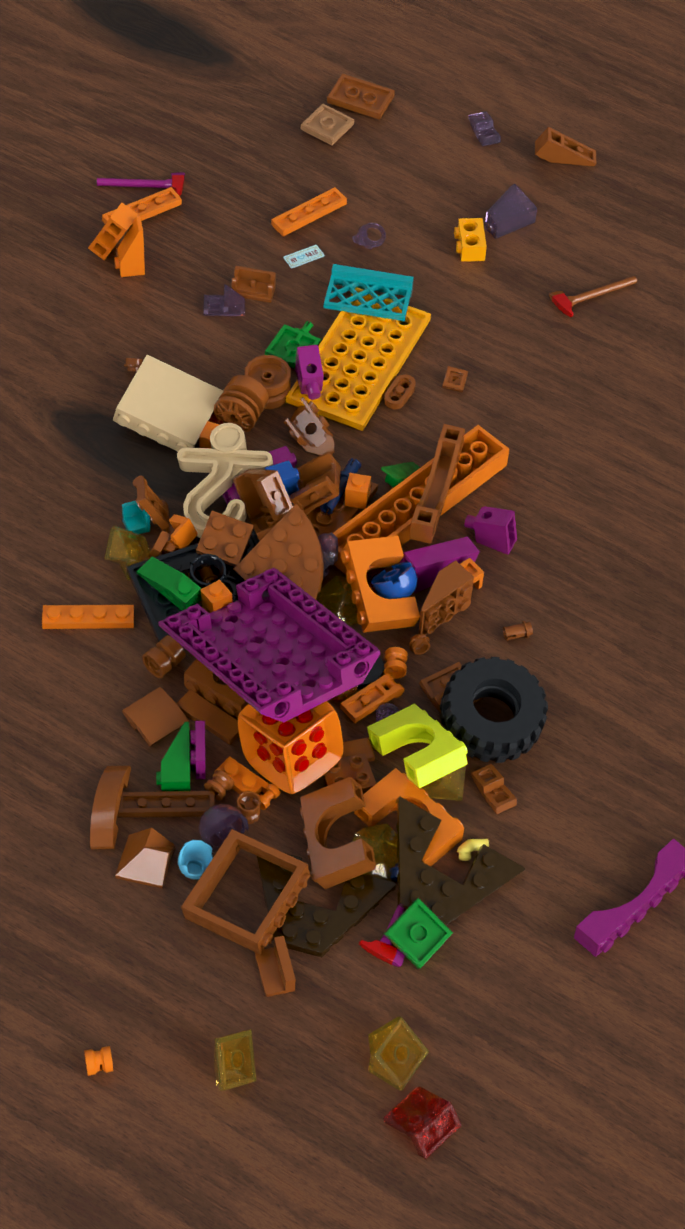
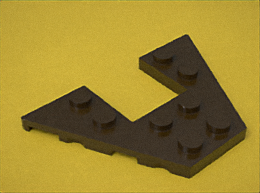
(436, 890)
(315, 928)

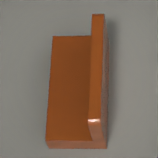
(276, 969)

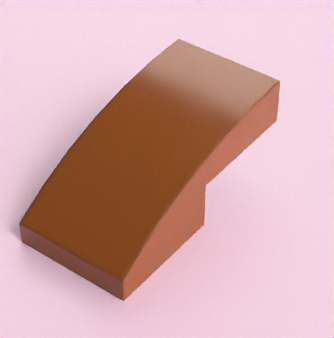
(492, 788)

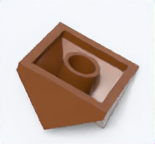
(146, 858)

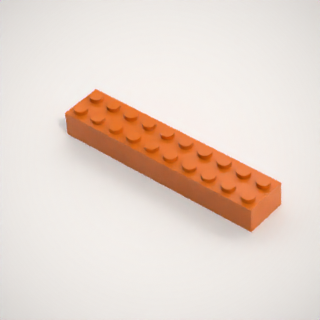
(393, 512)

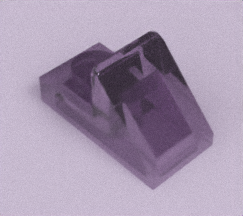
(224, 305)

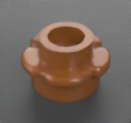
(133, 364)
(419, 644)

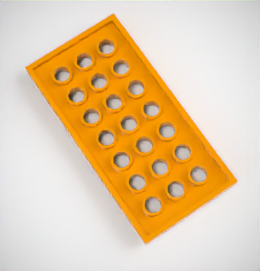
(365, 367)

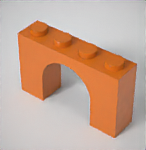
(374, 611)
(381, 801)

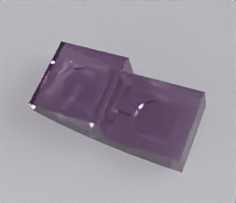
(483, 128)

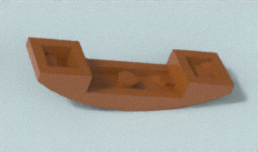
(106, 806)

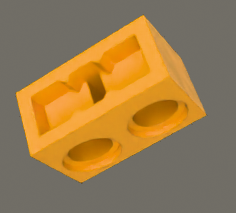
(471, 239)

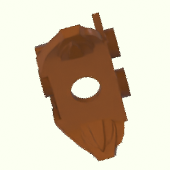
(316, 443)

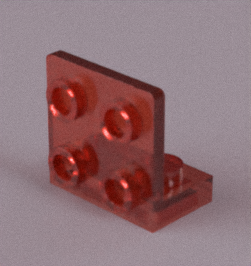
(425, 1119)

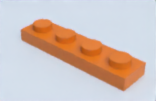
(151, 204)
(309, 211)
(87, 616)

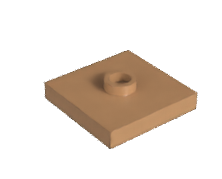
(327, 124)

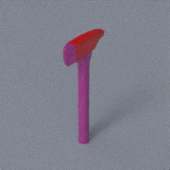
(176, 182)
(383, 948)

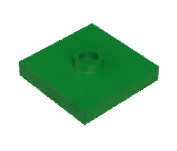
(418, 933)

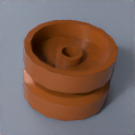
(273, 375)

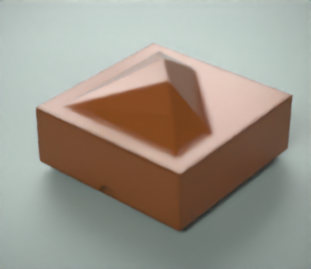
(455, 379)

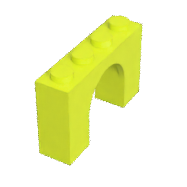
(412, 726)

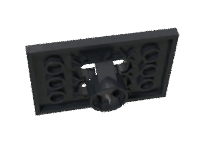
(186, 561)

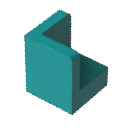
(135, 518)

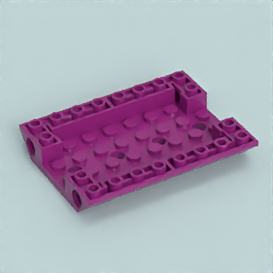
(275, 646)

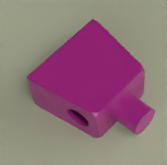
(309, 377)
(494, 528)

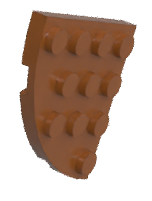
(292, 550)

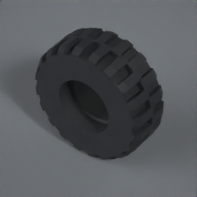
(507, 683)

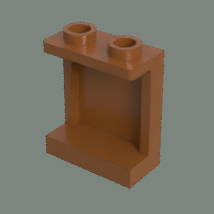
(318, 482)
(263, 493)

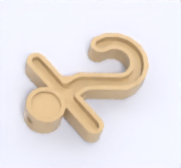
(224, 463)

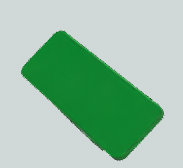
(398, 472)

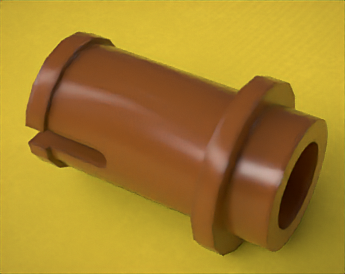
(206, 574)
(517, 631)

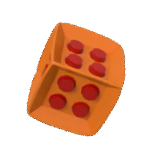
(292, 751)

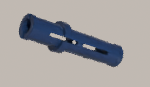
(349, 468)

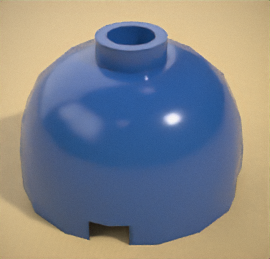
(396, 583)

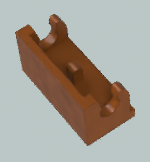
(254, 283)

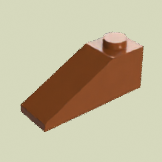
(562, 149)

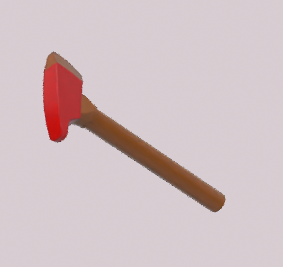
(566, 303)

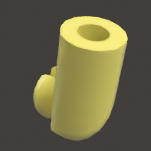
(469, 846)

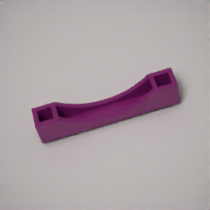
(603, 927)

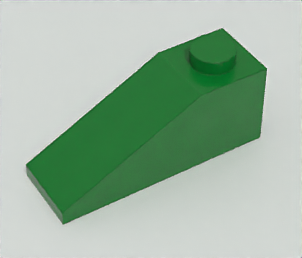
(171, 583)
(176, 763)

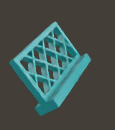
(370, 281)

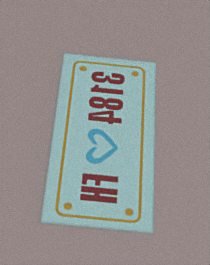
(303, 256)

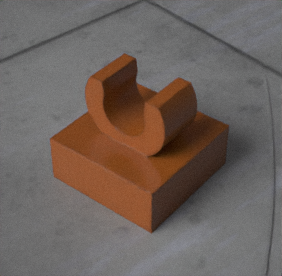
(162, 546)

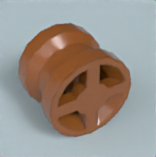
(219, 784)

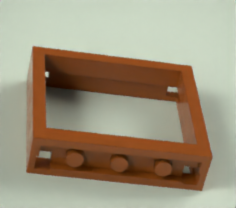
(215, 871)

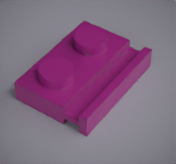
(198, 755)

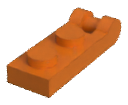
(371, 697)
(246, 780)

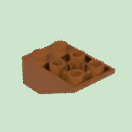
(447, 597)

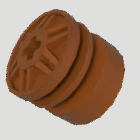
(241, 402)

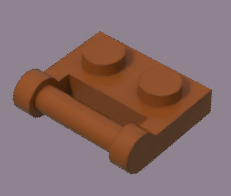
(151, 503)

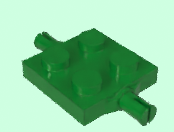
(287, 341)

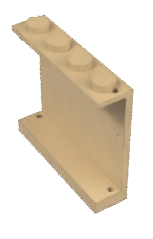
(166, 404)

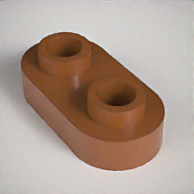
(399, 391)

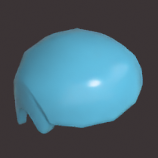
(194, 858)

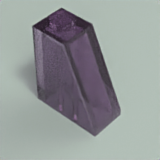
(510, 213)

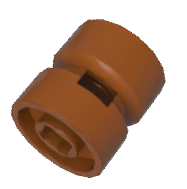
(163, 656)

